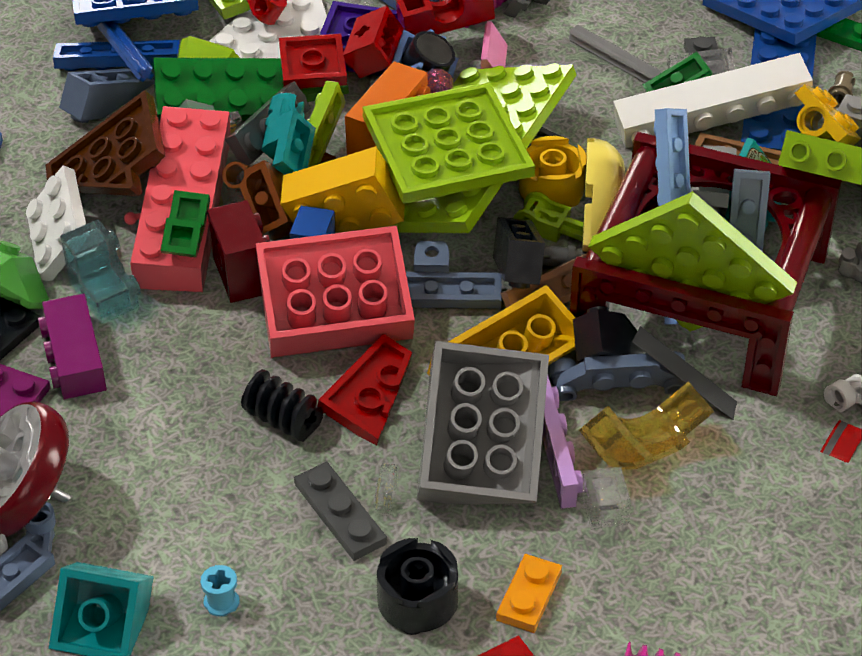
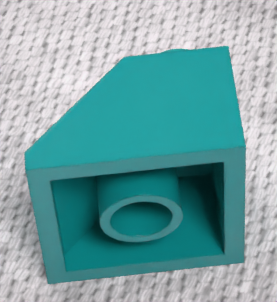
(99, 610)

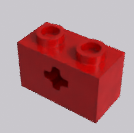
(373, 42)

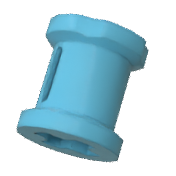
(219, 586)

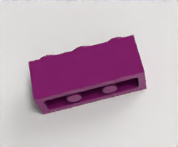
(72, 347)

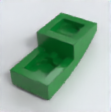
(186, 224)

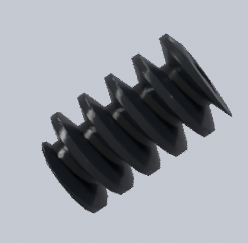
(281, 405)

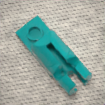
(287, 134)

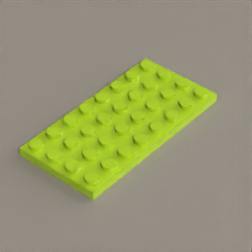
(528, 99)

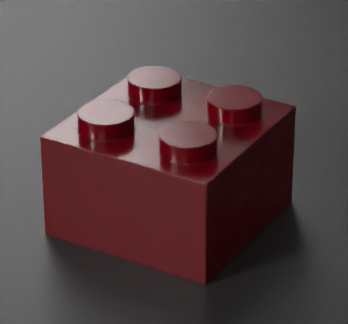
(233, 243)

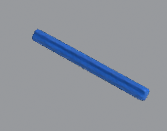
(127, 50)

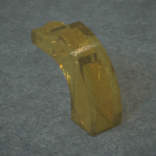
(648, 437)

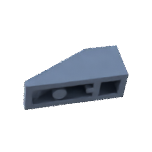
(99, 92)

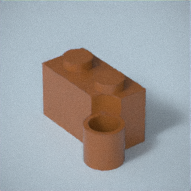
(263, 191)

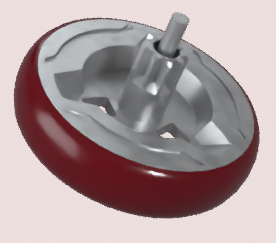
(31, 462)

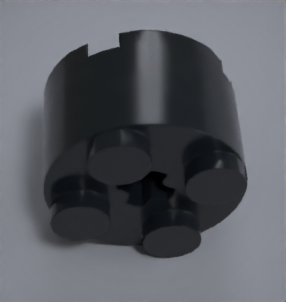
(417, 585)

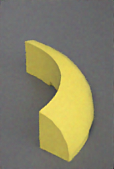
(603, 177)

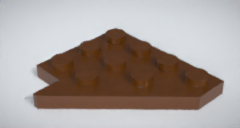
(115, 151)

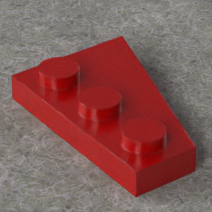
(368, 389)

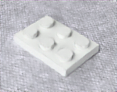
(53, 214)

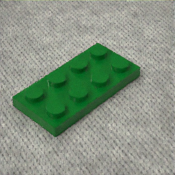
(221, 82)

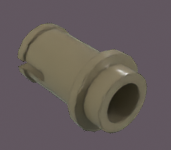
(842, 86)

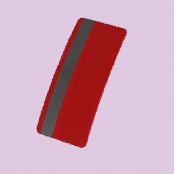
(842, 441)

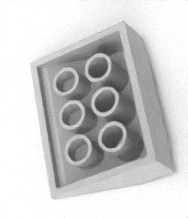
(483, 425)

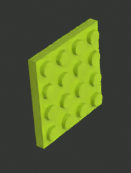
(447, 142)
(694, 247)

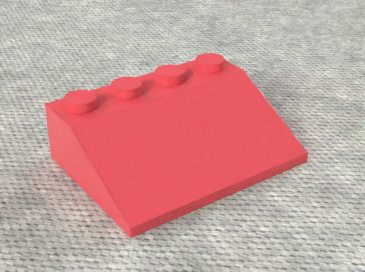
(334, 291)

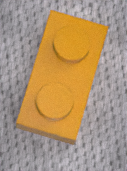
(529, 593)

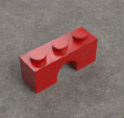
(443, 15)

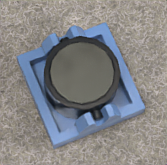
(426, 52)

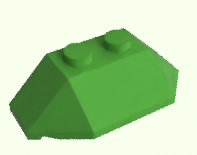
(20, 278)

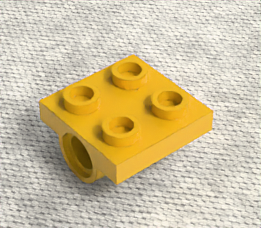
(821, 104)

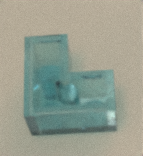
(98, 272)

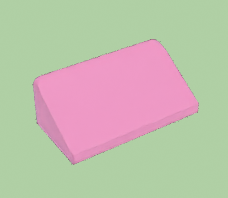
(494, 47)

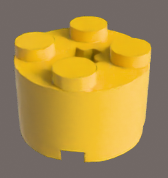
(558, 170)

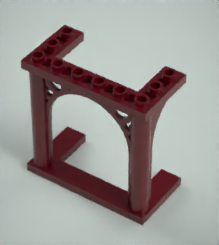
(810, 201)

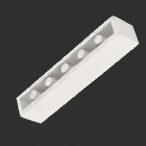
(718, 97)

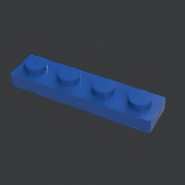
(103, 56)

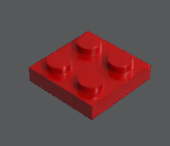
(312, 60)

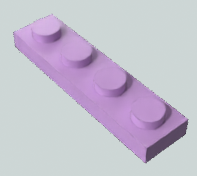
(559, 451)

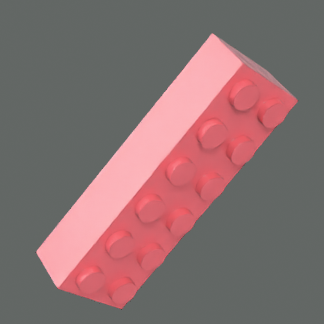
(192, 163)

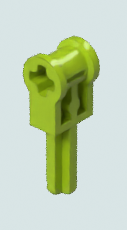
(550, 217)

